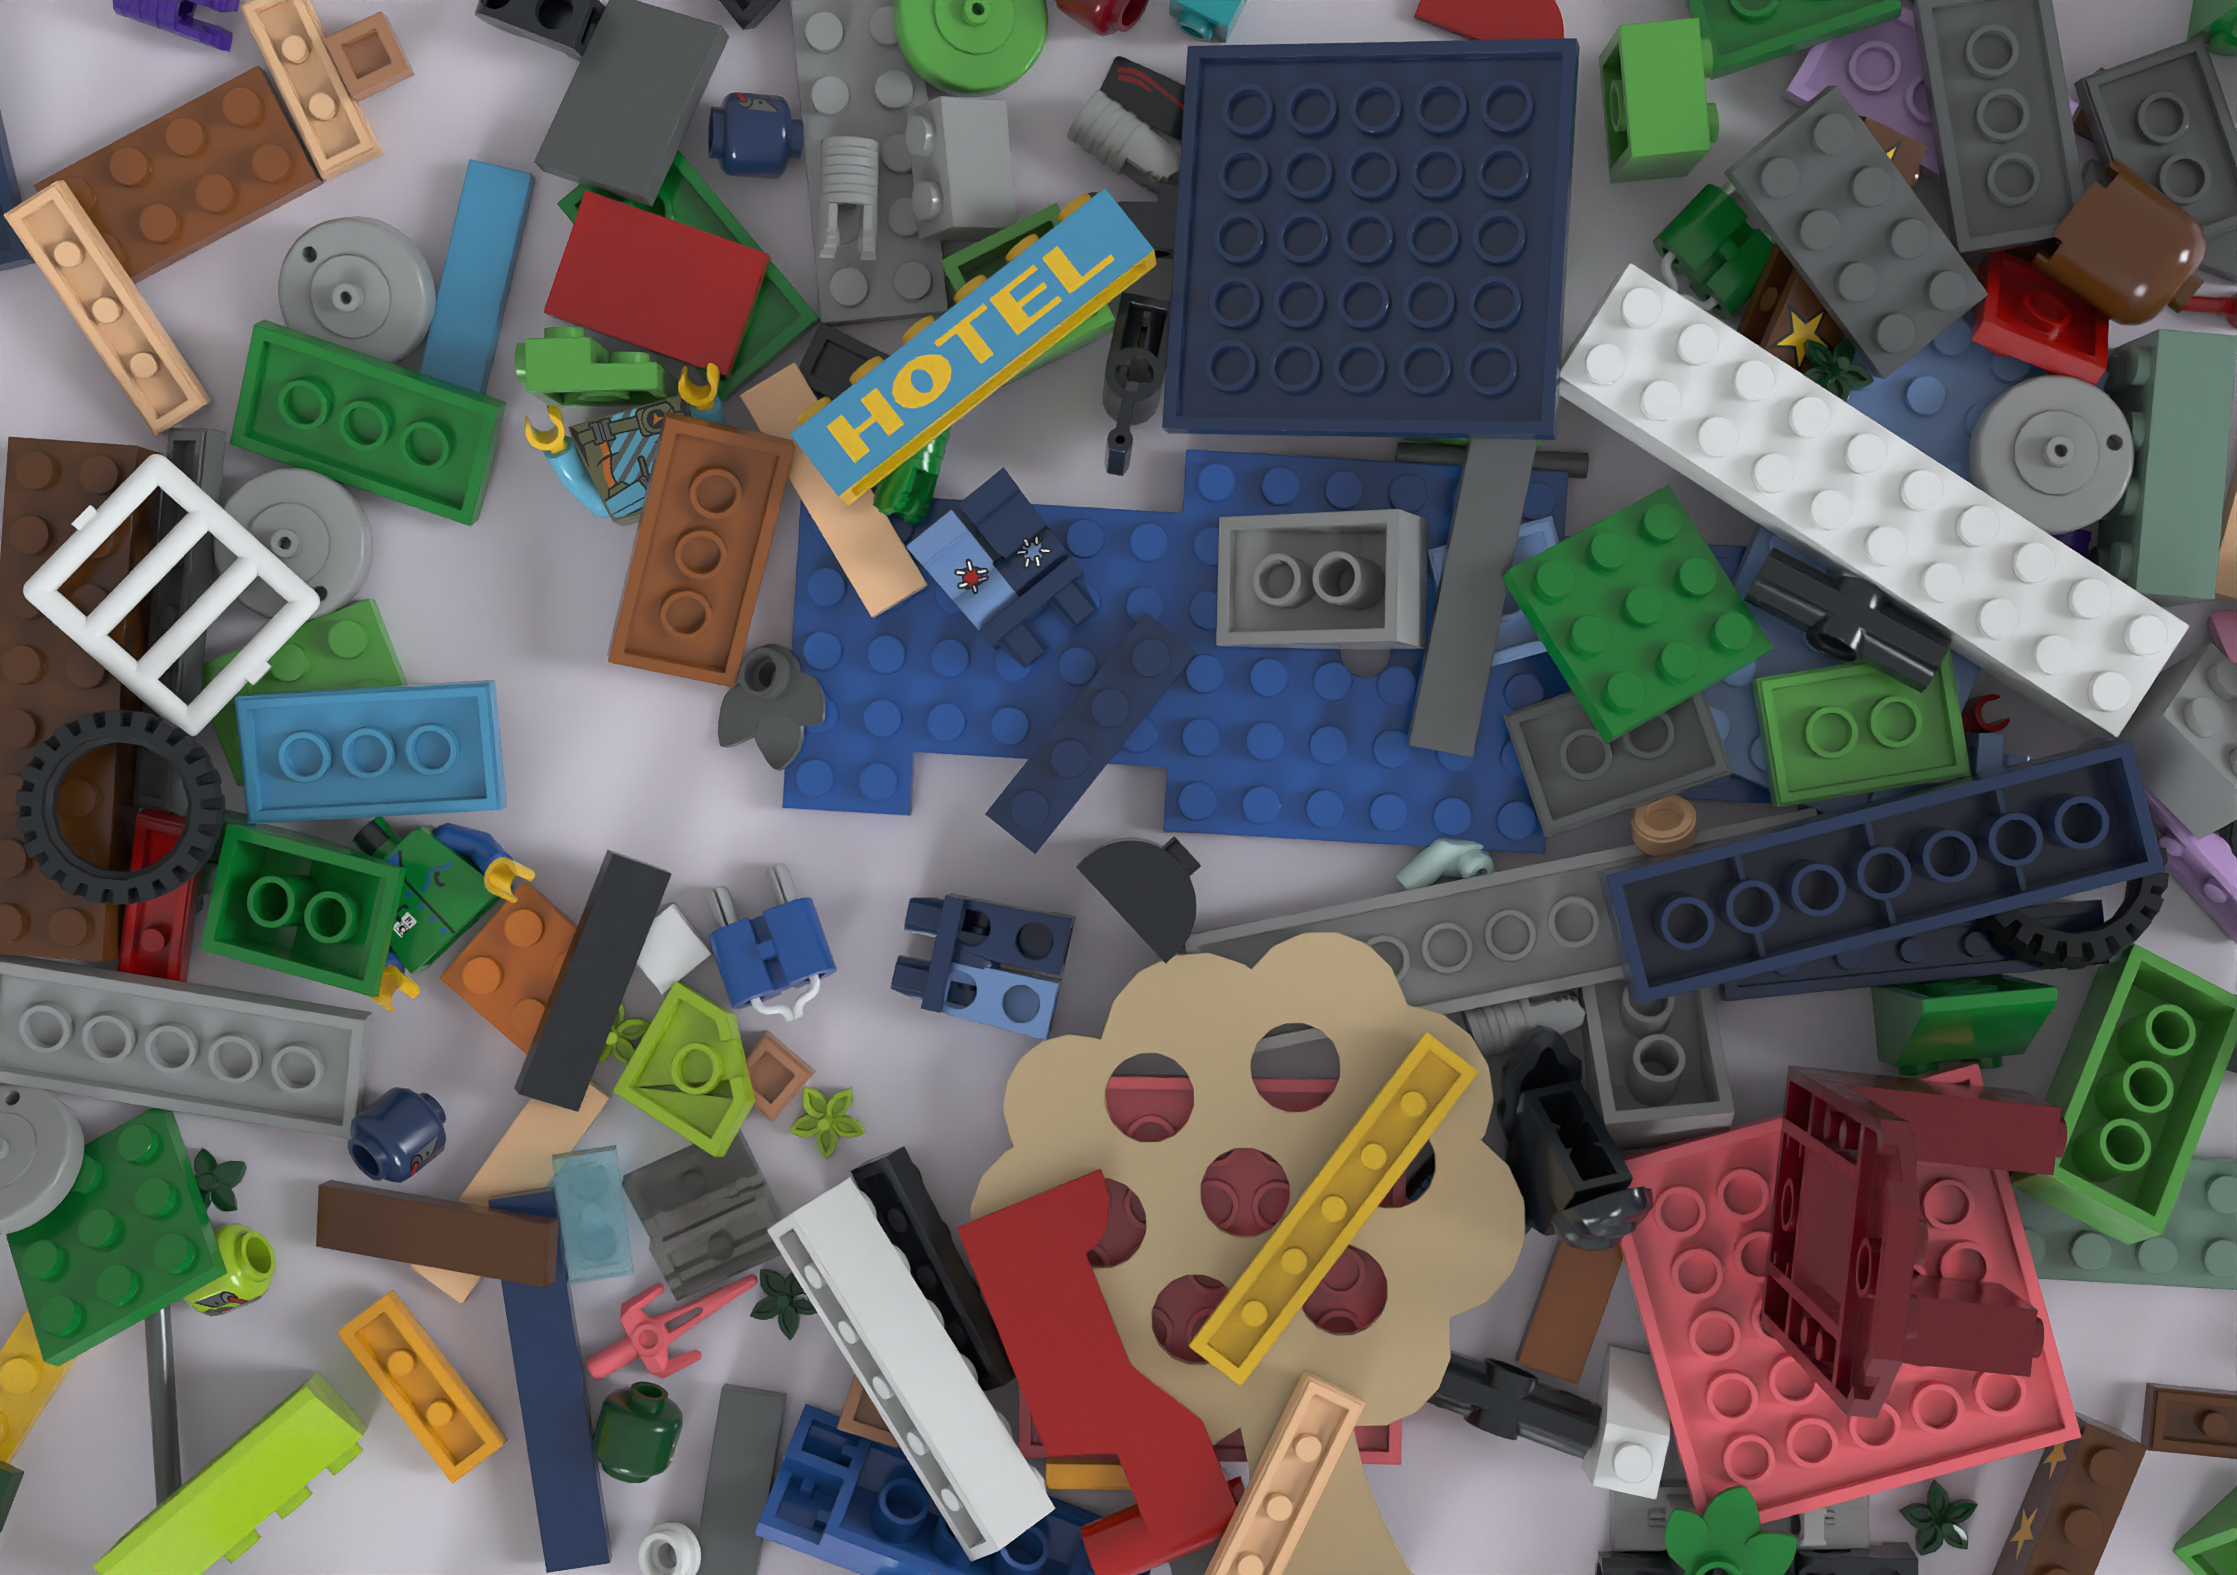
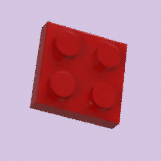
(2038, 320)

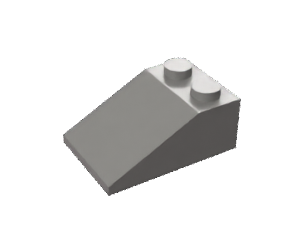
(1323, 580)
(1654, 1065)

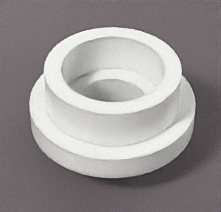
(654, 1551)

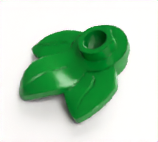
(1727, 1538)

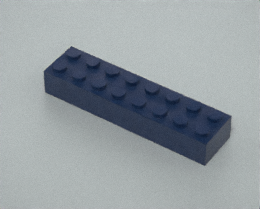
(1881, 870)

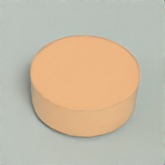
(1664, 825)

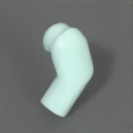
(1447, 859)

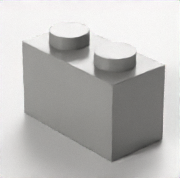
(961, 168)

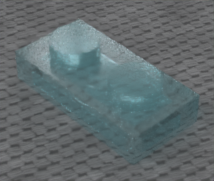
(592, 1214)

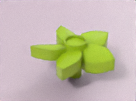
(621, 1034)
(827, 1119)

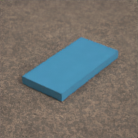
(371, 751)

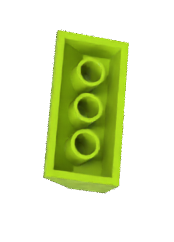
(242, 1487)

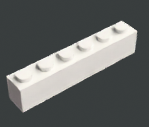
(912, 1370)

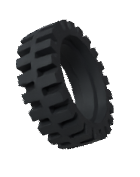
(58, 859)
(2087, 946)

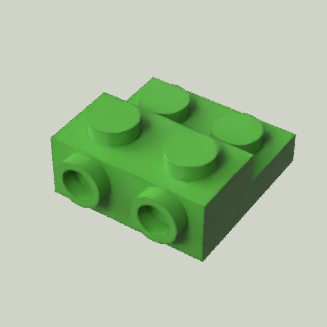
(579, 372)

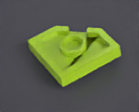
(691, 1071)

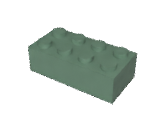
(2179, 411)

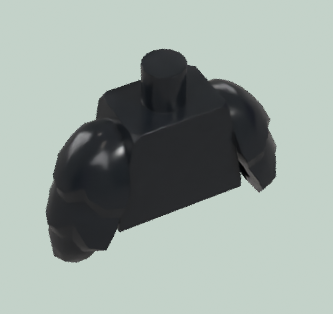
(1562, 1151)

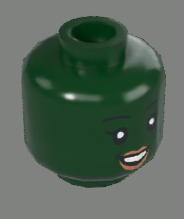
(637, 1432)

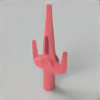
(650, 1337)

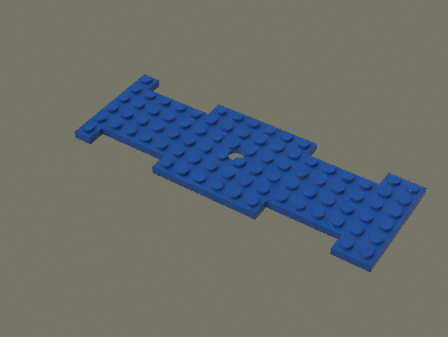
(1245, 732)

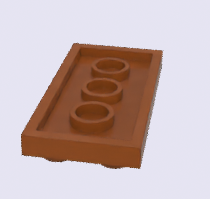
(193, 175)
(700, 549)

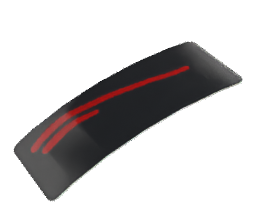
(1147, 95)

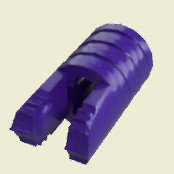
(177, 18)

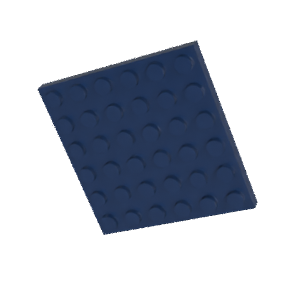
(1372, 239)

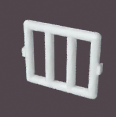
(203, 516)

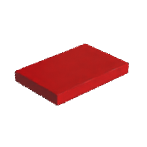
(656, 284)

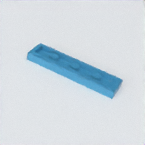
(477, 275)

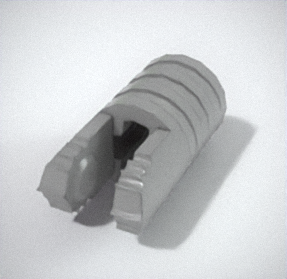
(1124, 143)
(851, 186)
(1503, 1025)

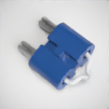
(771, 951)

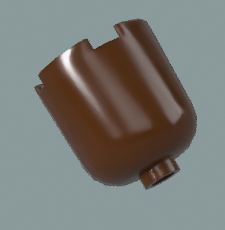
(2126, 250)

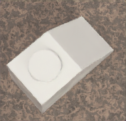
(1632, 1426)

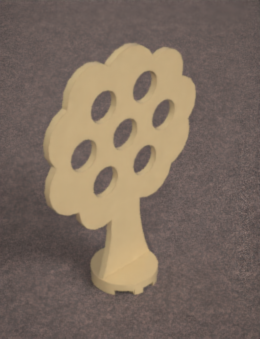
(1435, 1251)

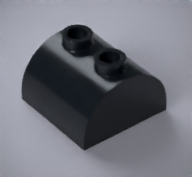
(1147, 888)

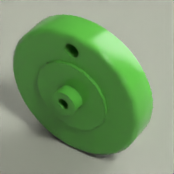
(970, 44)

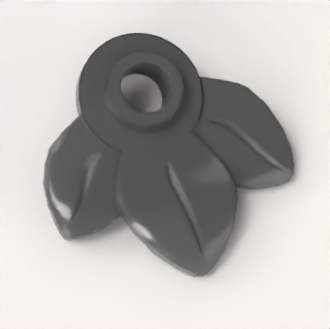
(773, 711)

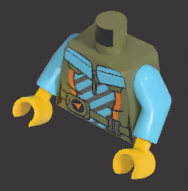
(612, 456)

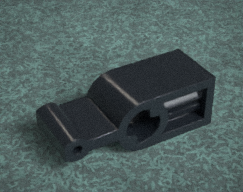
(1137, 364)

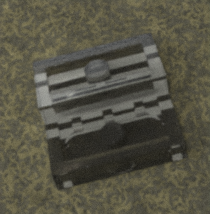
(704, 1215)

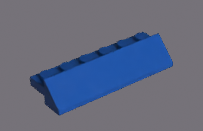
(873, 1516)

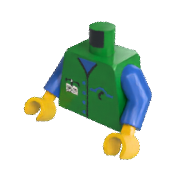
(446, 890)

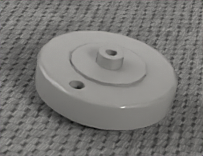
(358, 287)
(2053, 452)
(309, 527)
(37, 1154)

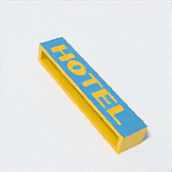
(974, 345)

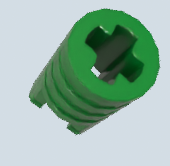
(913, 483)

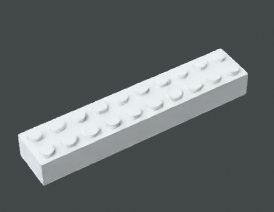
(1867, 504)

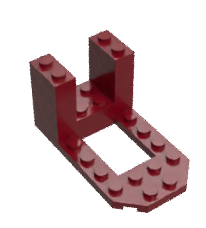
(1852, 1230)

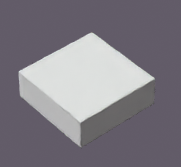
(672, 949)

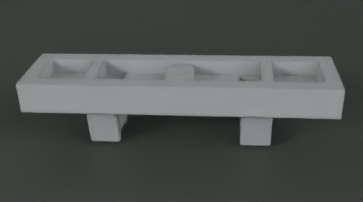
(1640, 1521)

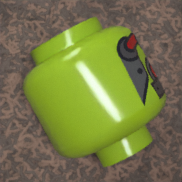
(249, 1272)

